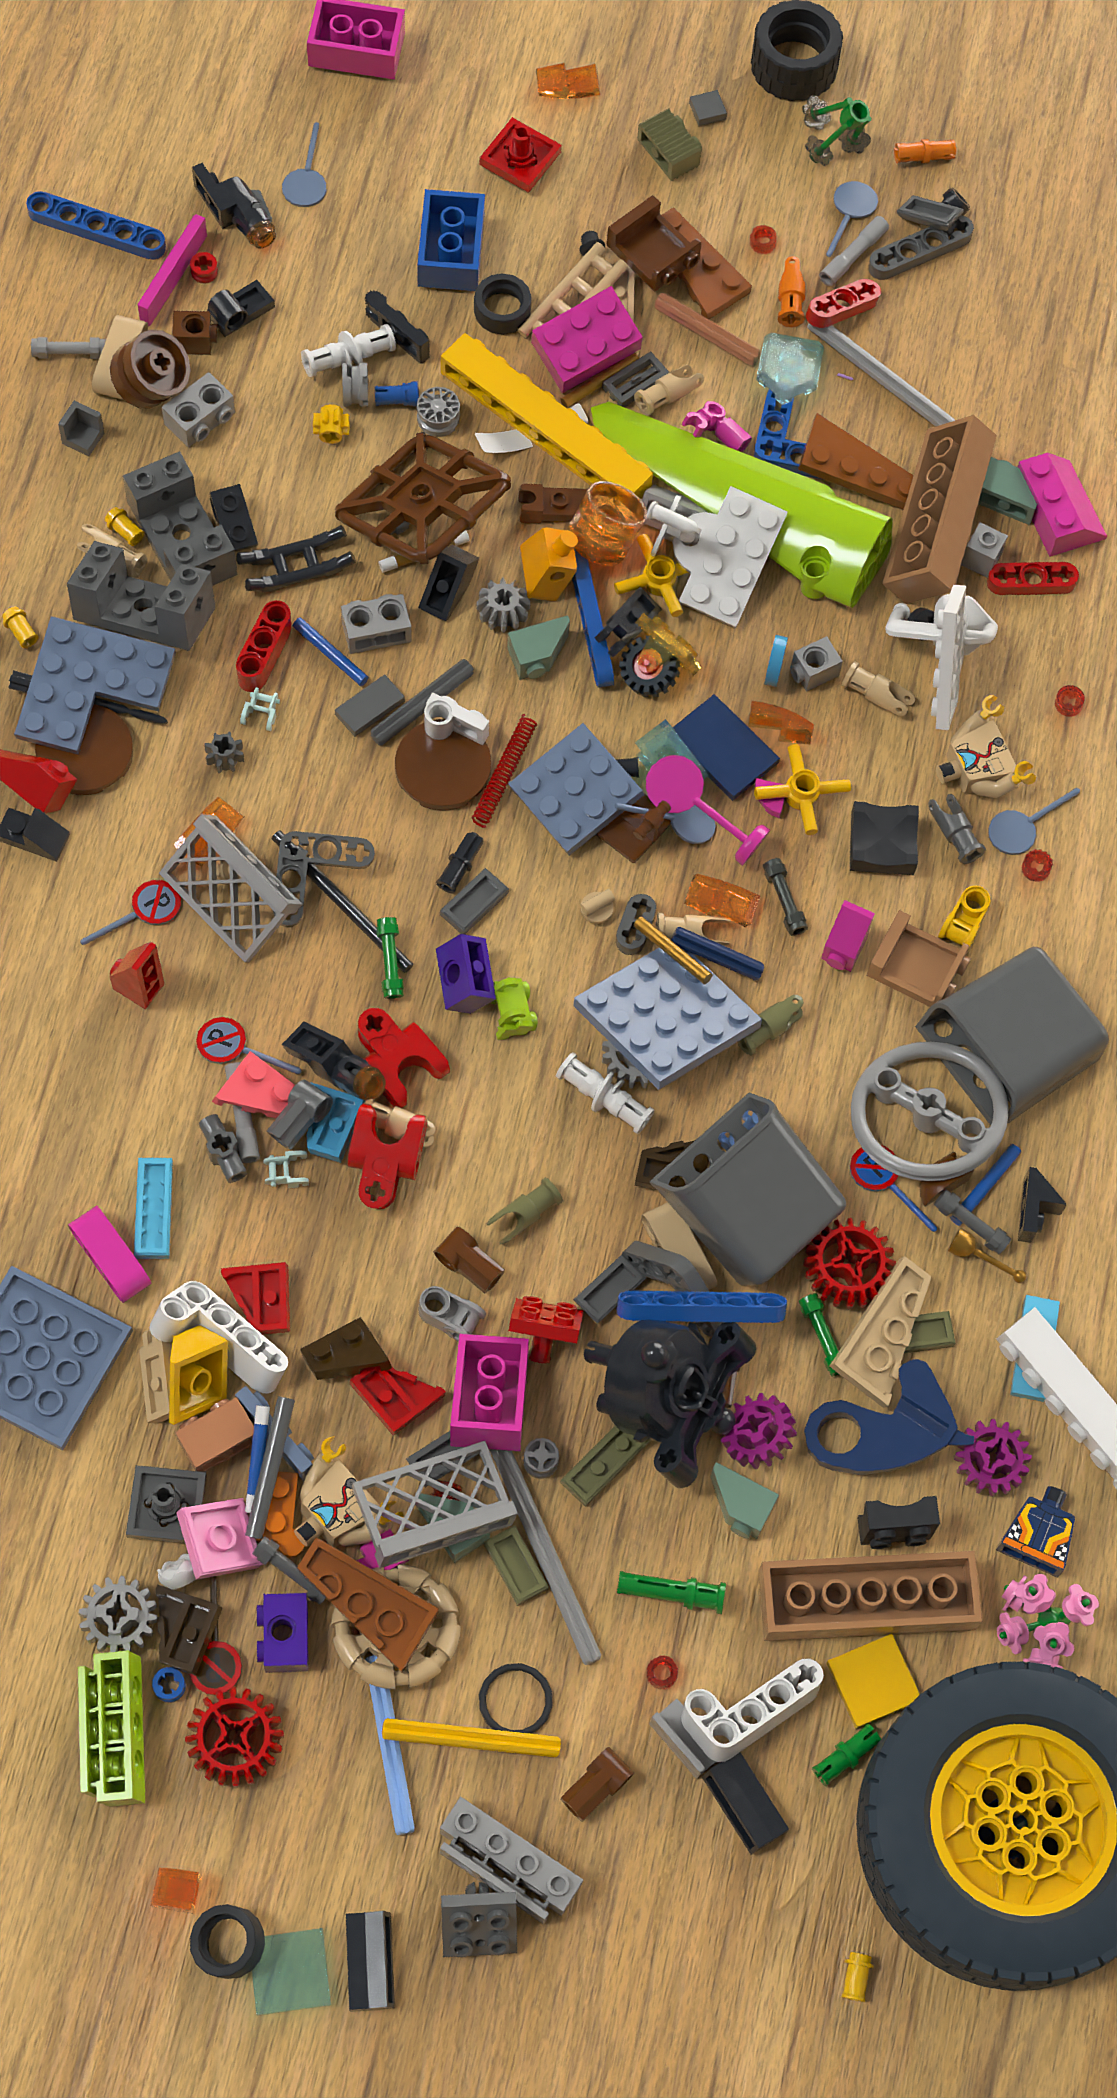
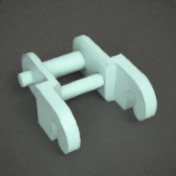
(250, 707)
(289, 1156)

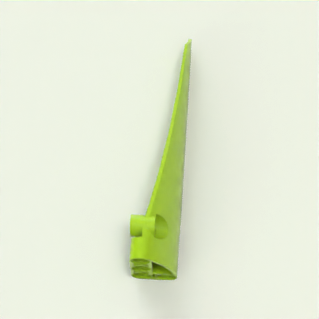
(824, 538)

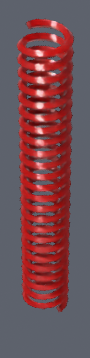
(500, 766)

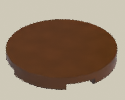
(103, 755)
(442, 771)

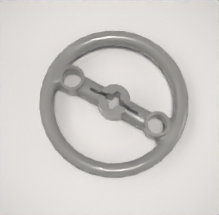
(929, 1111)

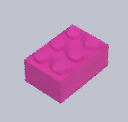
(356, 38)
(586, 339)
(489, 1392)

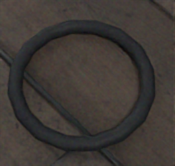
(516, 1667)

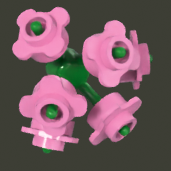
(1052, 1622)

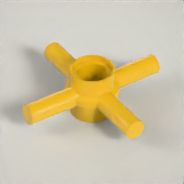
(654, 584)
(798, 799)

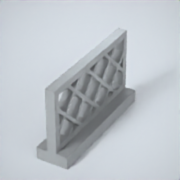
(248, 867)
(441, 1533)

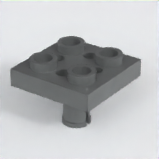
(155, 1486)
(479, 1923)

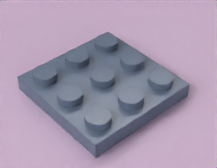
(575, 789)

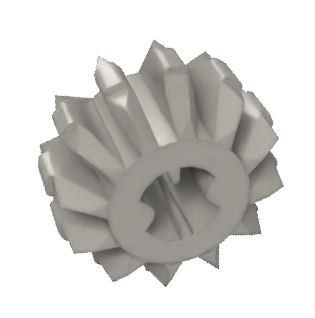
(492, 601)

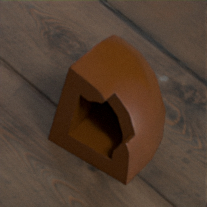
(932, 1189)

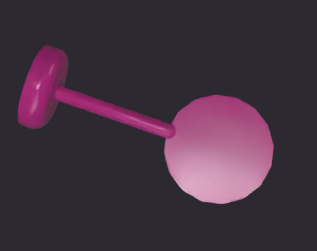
(681, 785)

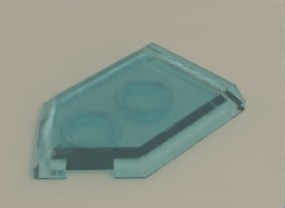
(789, 366)

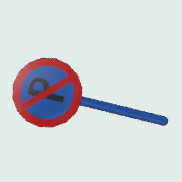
(876, 1178)

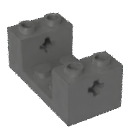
(166, 502)
(110, 599)

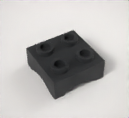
(884, 838)
(889, 1524)

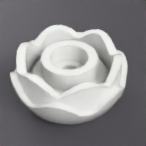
(176, 1573)

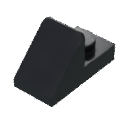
(33, 833)
(1037, 1199)

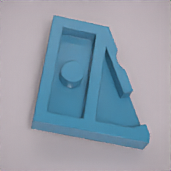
(333, 1133)

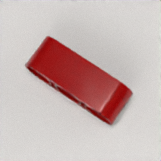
(268, 633)

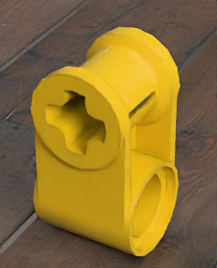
(964, 921)

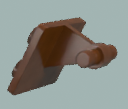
(634, 832)

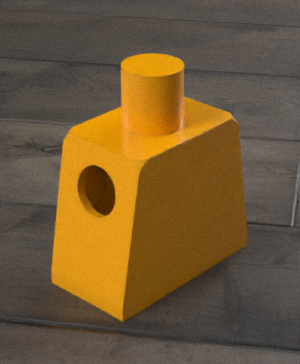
(548, 562)

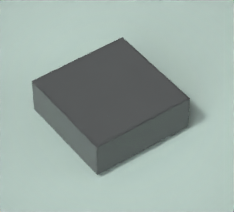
(708, 108)

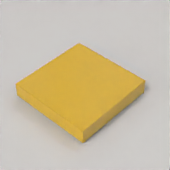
(873, 1681)

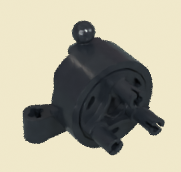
(670, 1387)

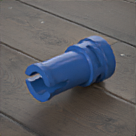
(401, 394)

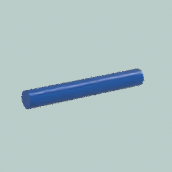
(330, 651)
(989, 1180)

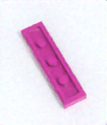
(172, 269)

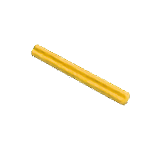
(471, 1737)

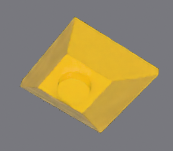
(196, 1373)

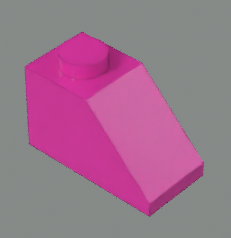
(847, 936)

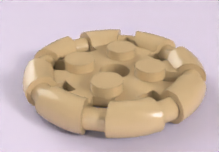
(419, 1669)

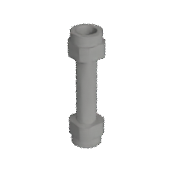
(41, 347)

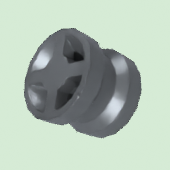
(541, 1450)

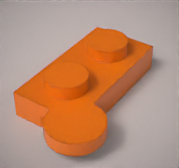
(282, 1515)

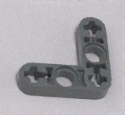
(300, 861)
(670, 1269)

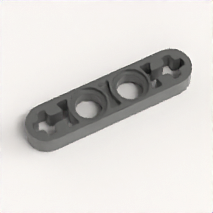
(923, 250)

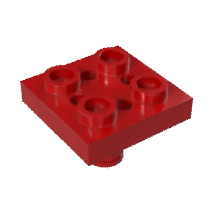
(525, 148)
(545, 1324)

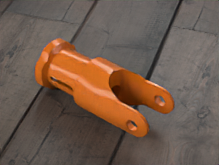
(791, 294)

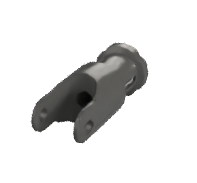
(957, 830)

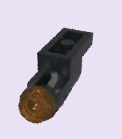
(236, 204)
(335, 1062)

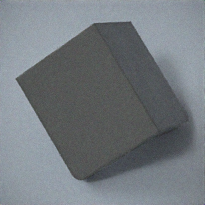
(81, 428)

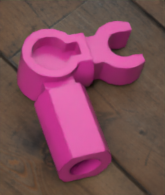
(712, 419)

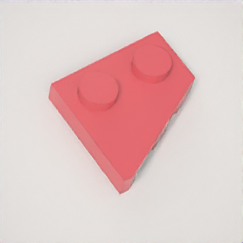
(256, 1088)

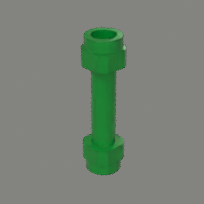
(387, 930)
(812, 1308)

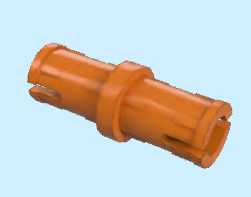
(924, 151)

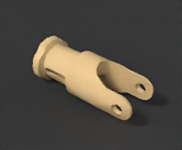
(667, 389)
(134, 562)
(878, 689)
(693, 923)
(395, 1121)

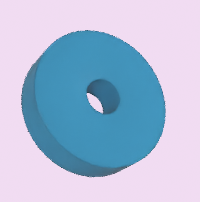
(776, 660)

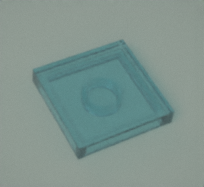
(292, 1973)

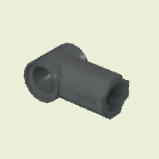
(304, 1107)

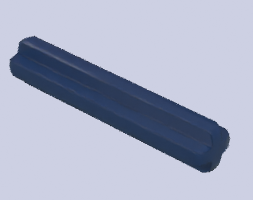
(718, 953)

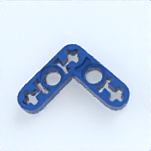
(776, 440)

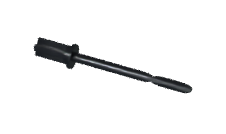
(21, 681)

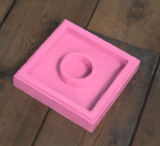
(217, 1538)

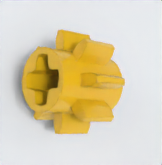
(331, 424)

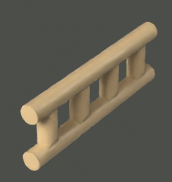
(574, 280)

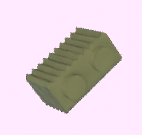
(670, 144)

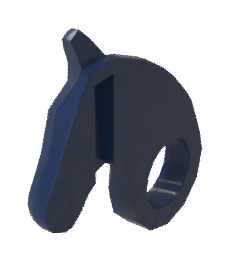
(888, 1442)

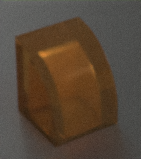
(176, 1890)

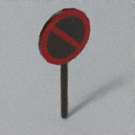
(221, 1662)

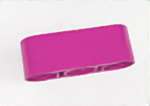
(109, 1254)

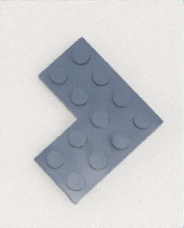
(78, 666)

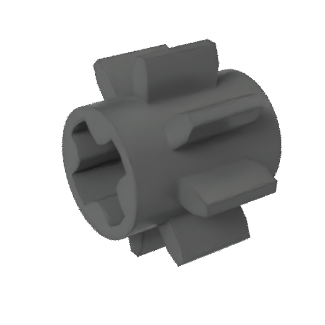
(224, 752)

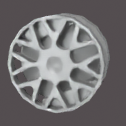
(355, 384)
(438, 413)

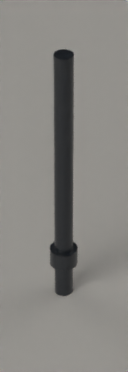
(344, 903)

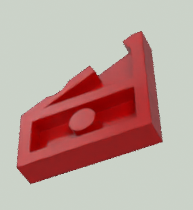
(262, 1295)
(395, 1395)

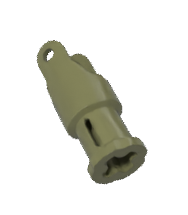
(774, 1023)
(529, 1207)

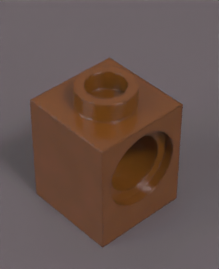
(194, 321)

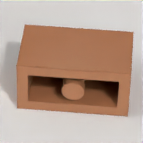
(216, 1435)

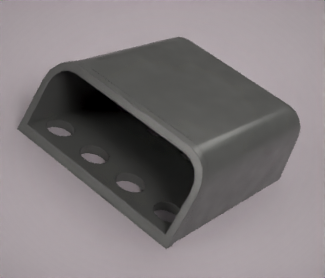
(1023, 1026)
(756, 1198)

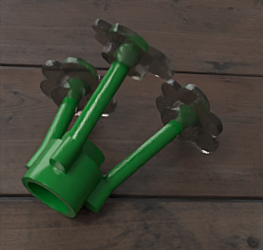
(851, 133)

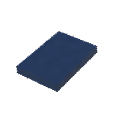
(725, 747)

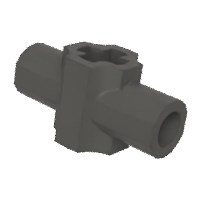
(228, 1161)

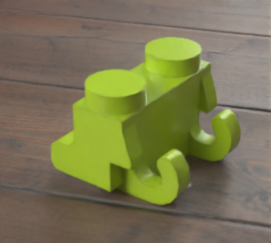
(513, 1008)

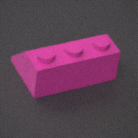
(1063, 508)

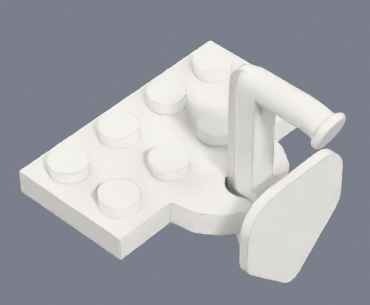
(728, 552)
(957, 631)

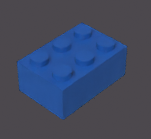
(451, 240)

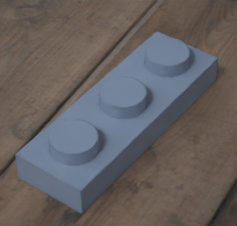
(295, 1455)

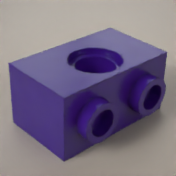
(465, 973)
(290, 1654)

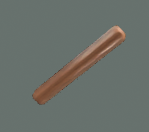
(707, 329)

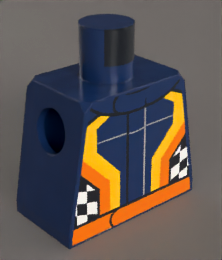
(1040, 1533)

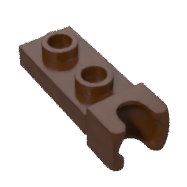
(548, 503)

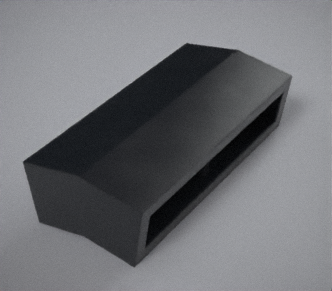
(745, 1803)
(370, 1961)

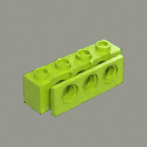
(112, 1729)

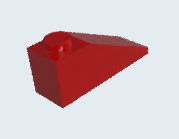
(36, 779)
(138, 975)

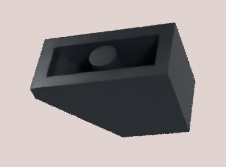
(448, 581)

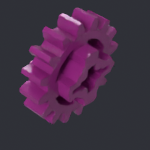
(760, 1430)
(1004, 1463)

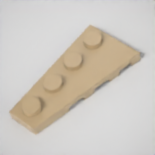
(878, 1341)

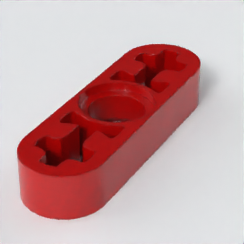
(835, 313)
(1042, 569)

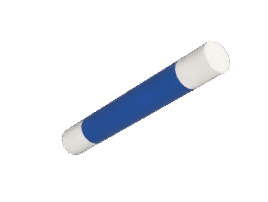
(257, 1451)

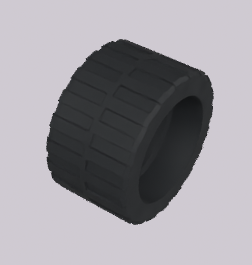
(800, 23)

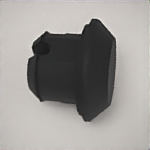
(588, 239)

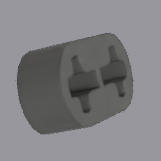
(628, 920)

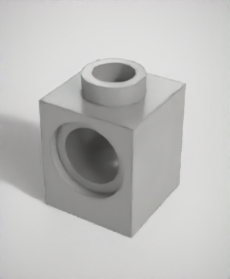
(984, 549)
(818, 652)

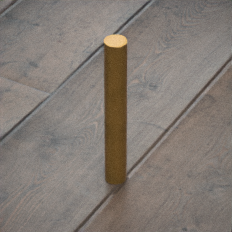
(596, 382)
(673, 950)

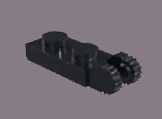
(409, 338)
(624, 620)

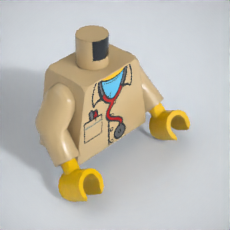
(981, 757)
(332, 1505)

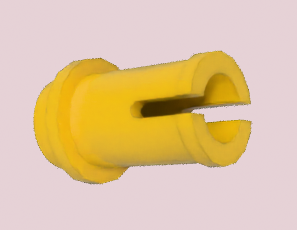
(125, 527)
(15, 620)
(857, 1976)

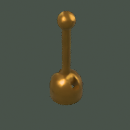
(965, 1245)

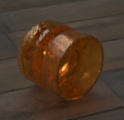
(607, 523)

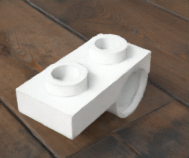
(458, 719)

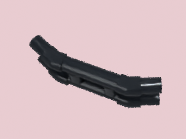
(308, 548)

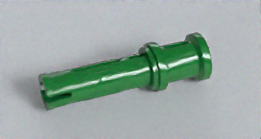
(690, 1593)

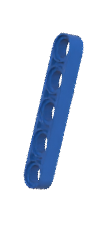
(105, 235)
(592, 623)
(702, 1306)

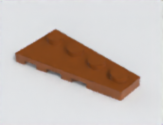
(373, 1604)

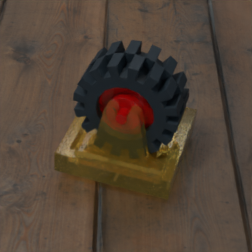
(654, 662)

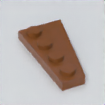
(713, 279)
(852, 464)

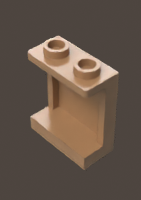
(917, 962)

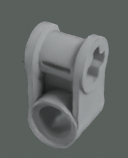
(452, 1314)

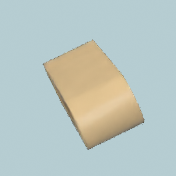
(121, 332)
(671, 1233)

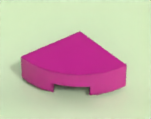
(774, 805)

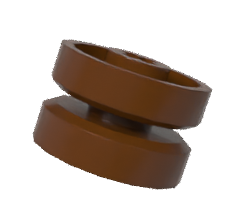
(150, 369)

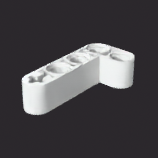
(249, 1352)
(756, 1705)

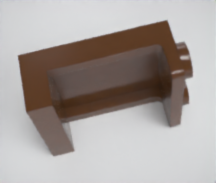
(652, 245)

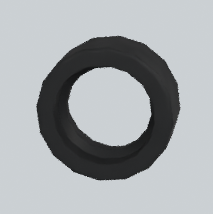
(507, 285)
(200, 1941)

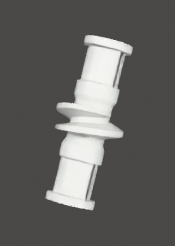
(348, 350)
(604, 1093)

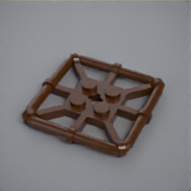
(422, 479)

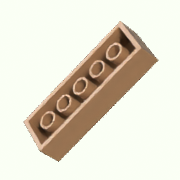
(939, 509)
(869, 1595)

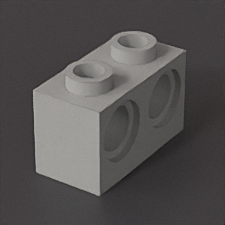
(193, 405)
(378, 630)

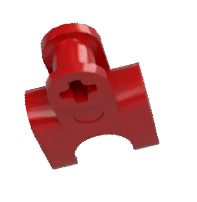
(397, 1049)
(382, 1161)

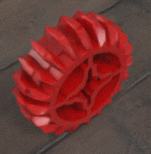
(824, 1273)
(222, 1748)

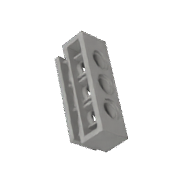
(510, 1855)

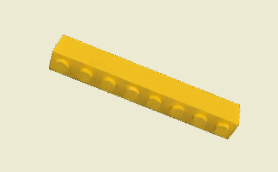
(541, 417)

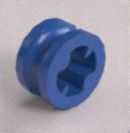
(159, 1690)

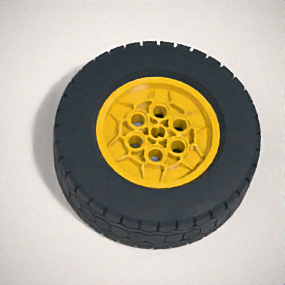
(924, 1809)

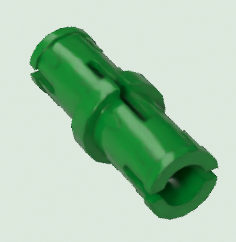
(846, 1754)

